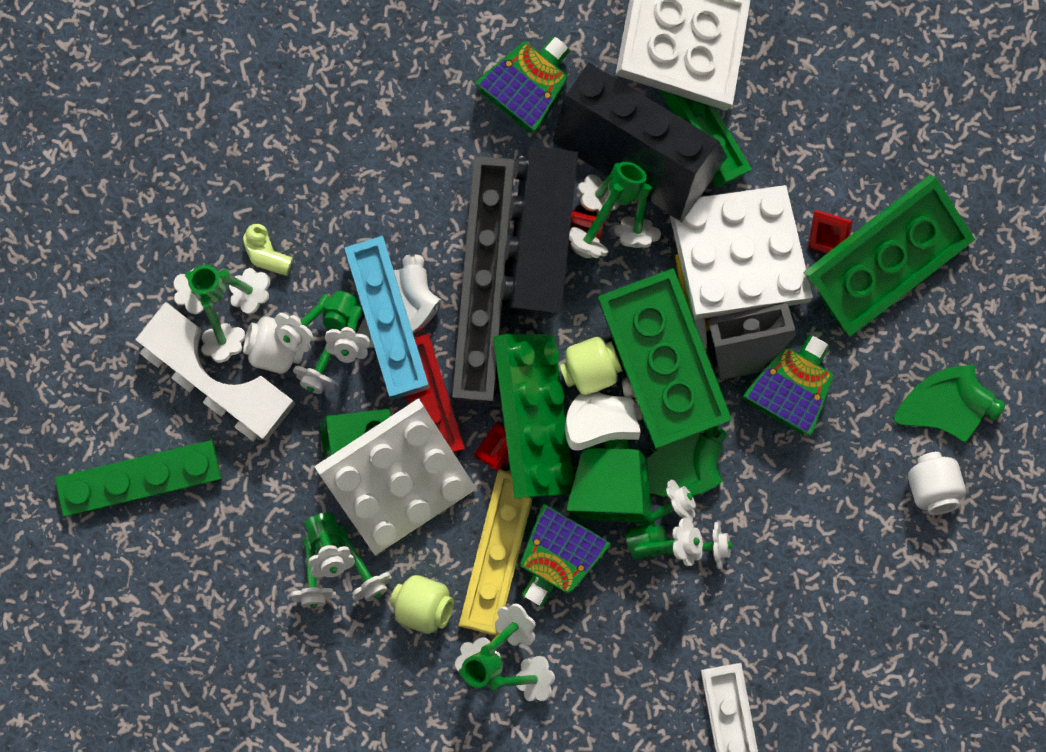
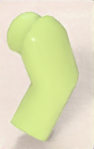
(262, 253)

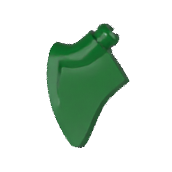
(950, 402)
(687, 462)

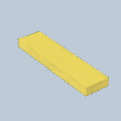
(495, 557)

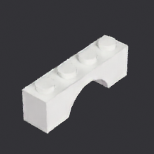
(175, 341)

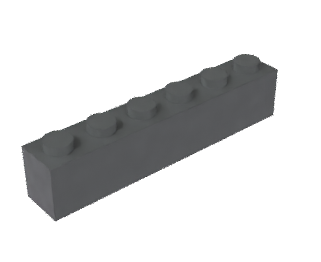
(482, 280)

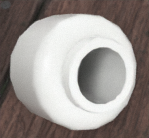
(266, 349)
(937, 483)

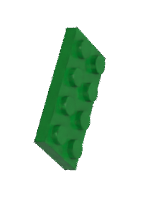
(889, 255)
(664, 358)
(534, 415)

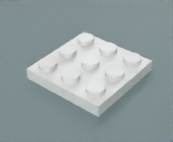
(685, 47)
(741, 253)
(395, 477)

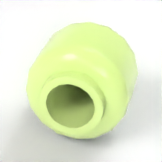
(591, 365)
(422, 604)

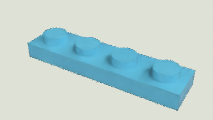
(386, 318)

